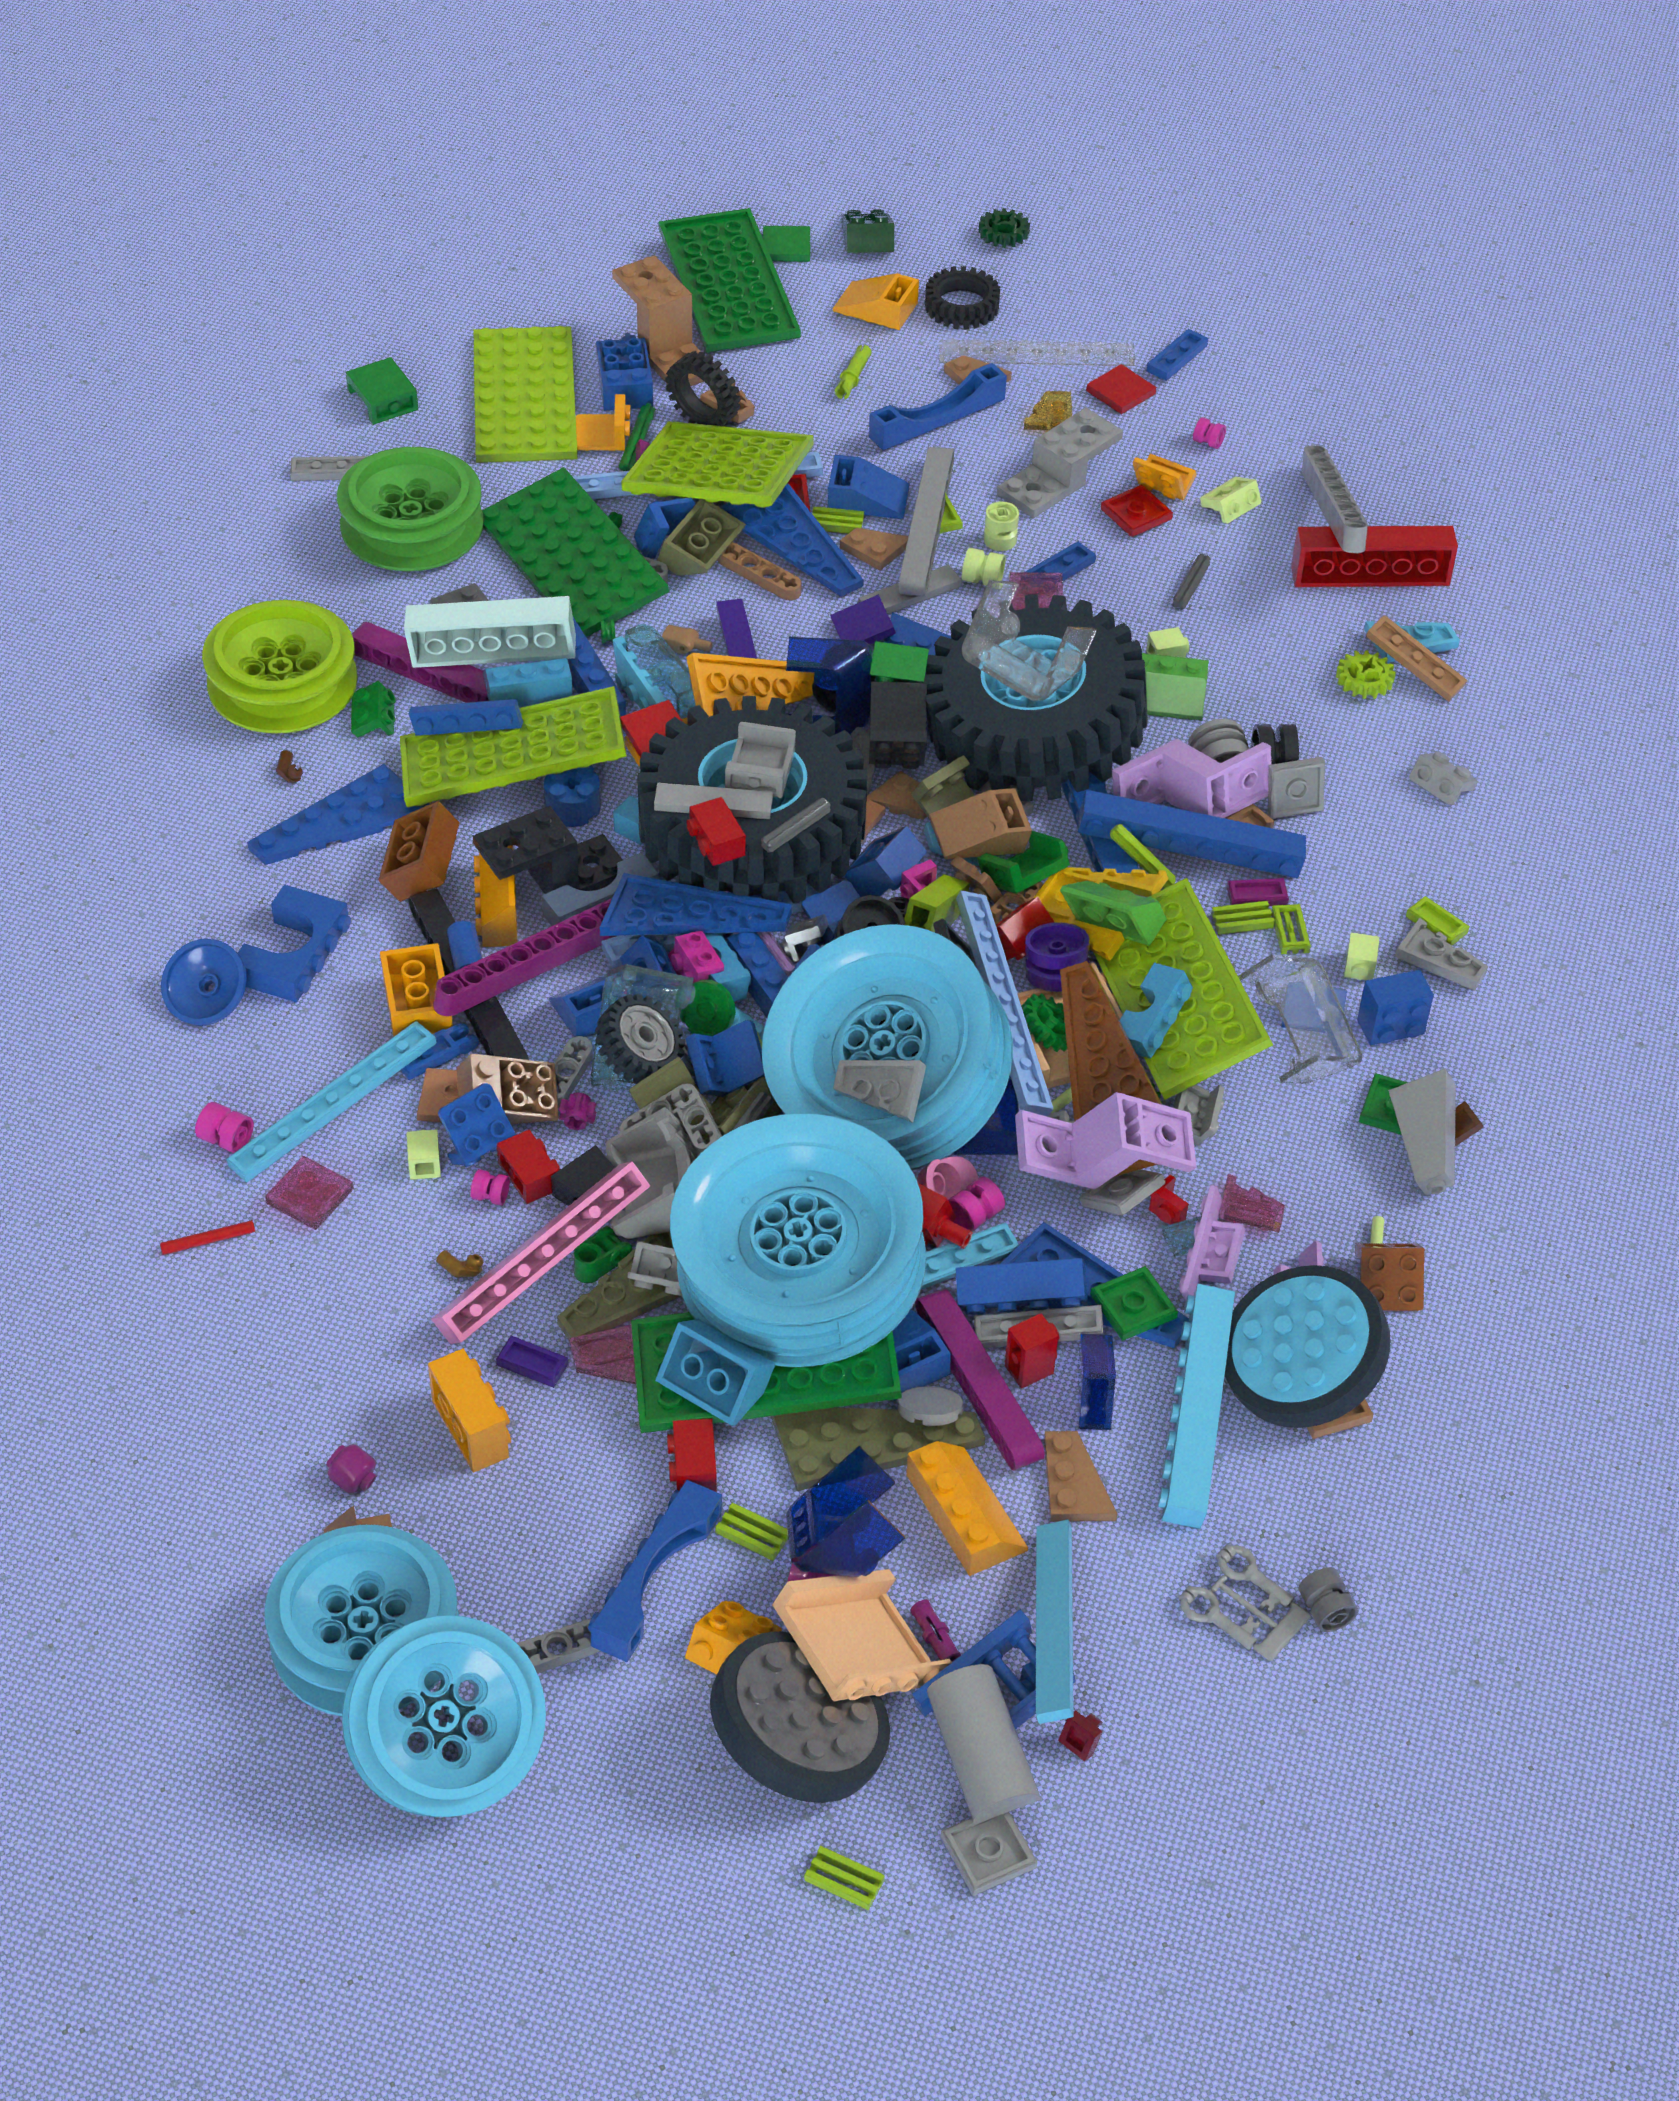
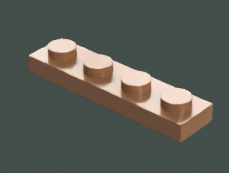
(1416, 658)

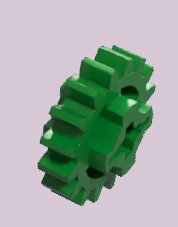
(1046, 1021)

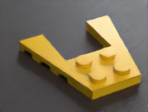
(1101, 940)

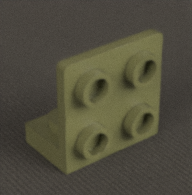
(943, 787)
(664, 1081)

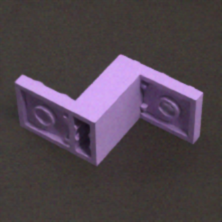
(1195, 780)
(1105, 1141)

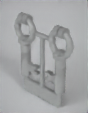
(1281, 1632)

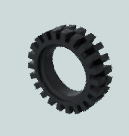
(964, 281)
(717, 381)

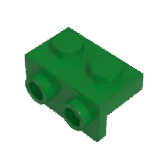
(372, 709)

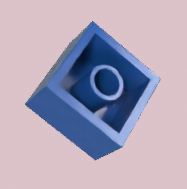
(884, 861)
(1395, 1007)

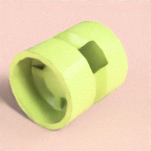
(1001, 526)
(983, 567)

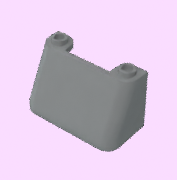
(662, 1155)

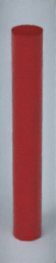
(207, 1237)

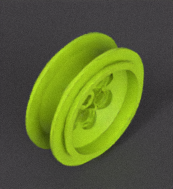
(280, 666)

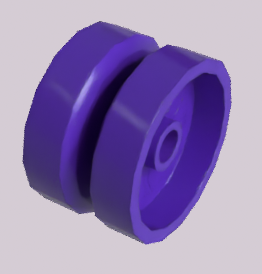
(1052, 949)

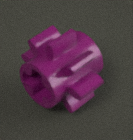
(577, 1111)

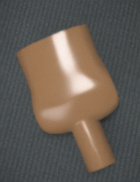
(684, 639)

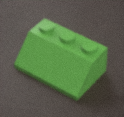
(1175, 686)
(1115, 909)

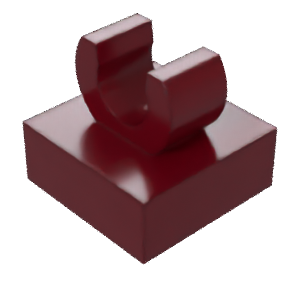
(1081, 1735)

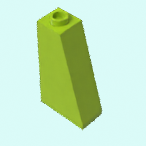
(935, 903)

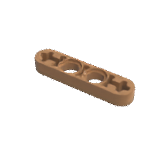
(783, 585)

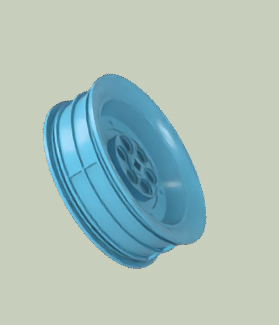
(907, 980)
(772, 1174)

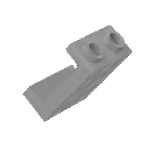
(761, 758)

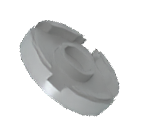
(931, 1405)

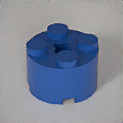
(573, 795)

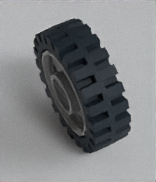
(638, 1037)

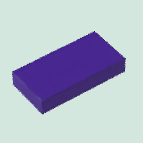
(532, 1361)

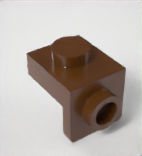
(1465, 1123)

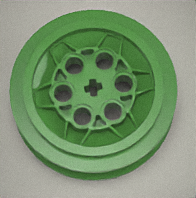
(410, 508)

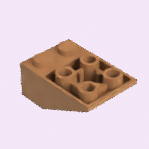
(982, 825)
(522, 1086)

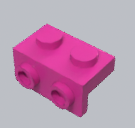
(917, 878)
(695, 956)

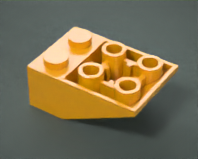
(880, 300)

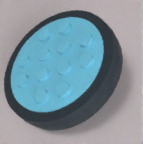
(1306, 1346)

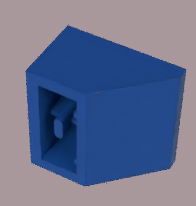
(580, 1006)

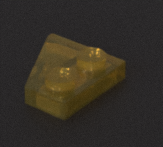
(1050, 411)

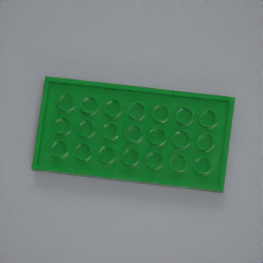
(730, 280)
(572, 550)
(851, 1381)

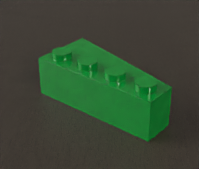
(898, 663)

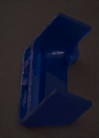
(840, 667)
(835, 1523)

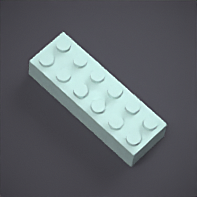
(490, 631)

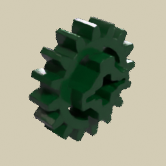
(1004, 227)

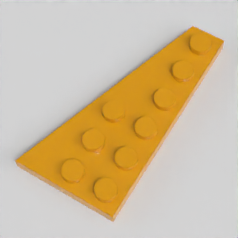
(734, 677)

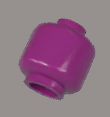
(351, 1468)

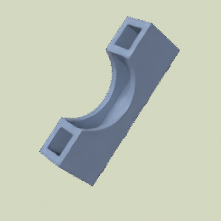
(568, 901)

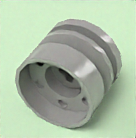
(1219, 739)

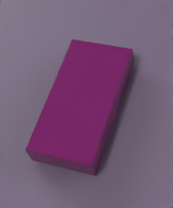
(1258, 890)

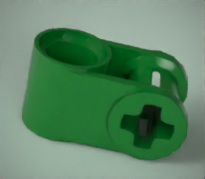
(599, 1255)

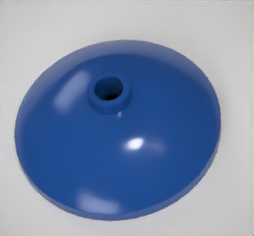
(190, 974)

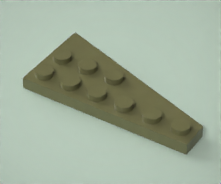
(614, 1299)
(824, 1437)

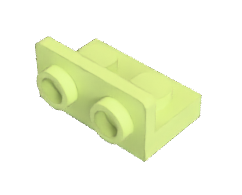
(1233, 498)

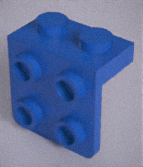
(659, 521)
(832, 903)
(726, 1059)
(475, 1125)

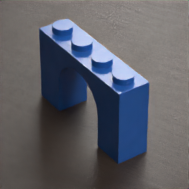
(291, 973)

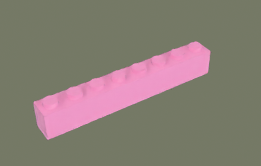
(540, 1253)

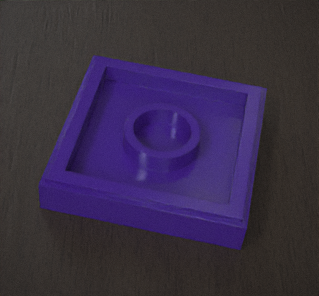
(864, 621)

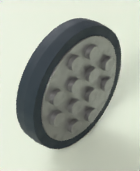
(788, 1727)

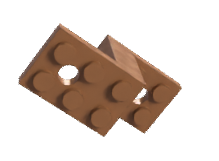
(662, 312)

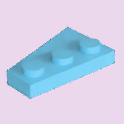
(1434, 636)

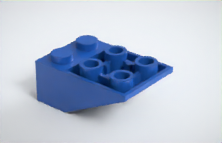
(624, 370)
(866, 488)
(919, 1353)

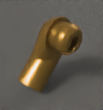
(457, 1268)

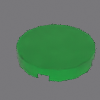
(711, 1009)

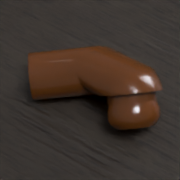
(286, 769)

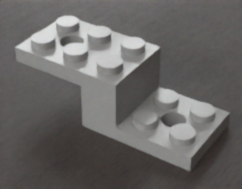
(1059, 462)

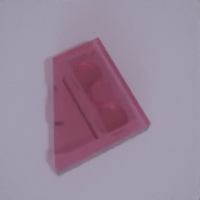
(1250, 1207)
(605, 1354)

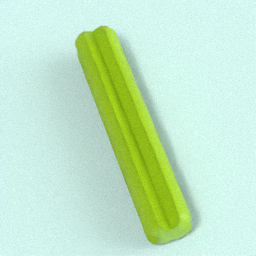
(1140, 853)

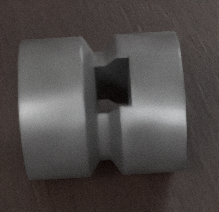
(1327, 1598)

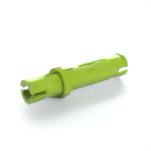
(850, 376)

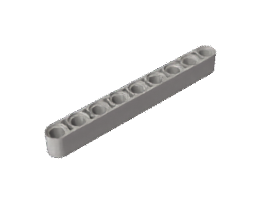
(1334, 499)
(926, 522)

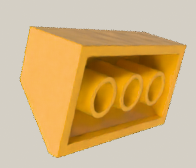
(495, 905)
(963, 1506)

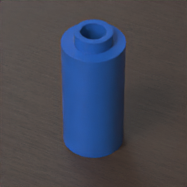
(463, 944)

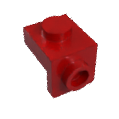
(1168, 1205)

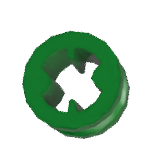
(607, 631)

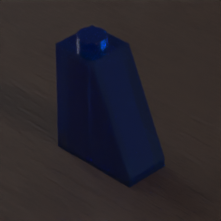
(1096, 1381)

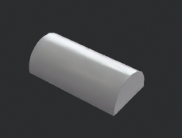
(982, 1742)

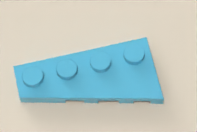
(632, 679)

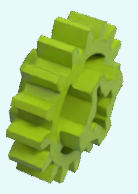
(1365, 674)

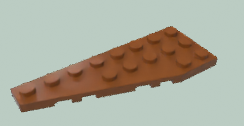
(1098, 1048)

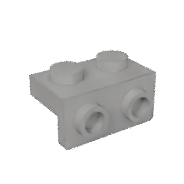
(1441, 777)
(1204, 1110)
(655, 1265)

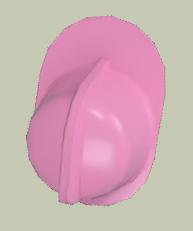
(948, 1175)

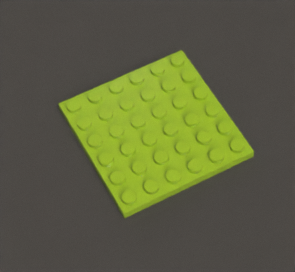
(718, 463)

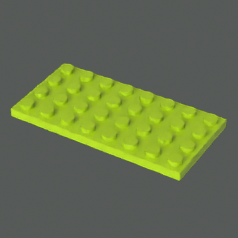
(524, 394)
(551, 740)
(1218, 1019)

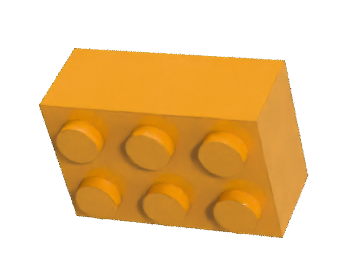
(411, 985)
(469, 1409)

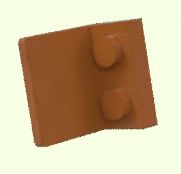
(1393, 1274)

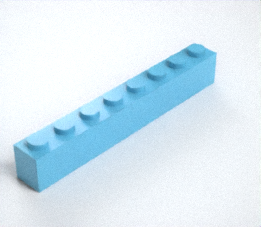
(1197, 1407)

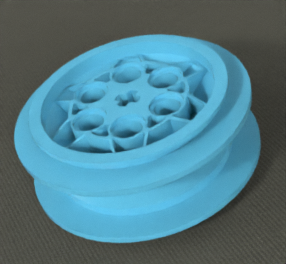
(338, 1574)
(505, 1699)

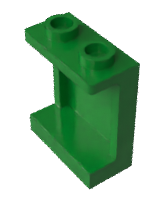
(383, 390)
(1042, 859)

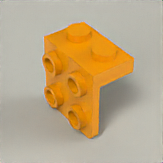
(604, 430)
(1164, 476)
(721, 1633)

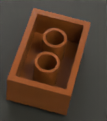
(419, 851)

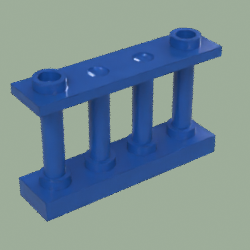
(990, 1651)

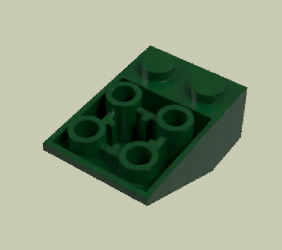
(868, 231)

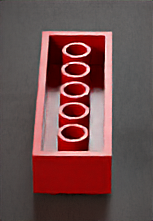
(1390, 558)

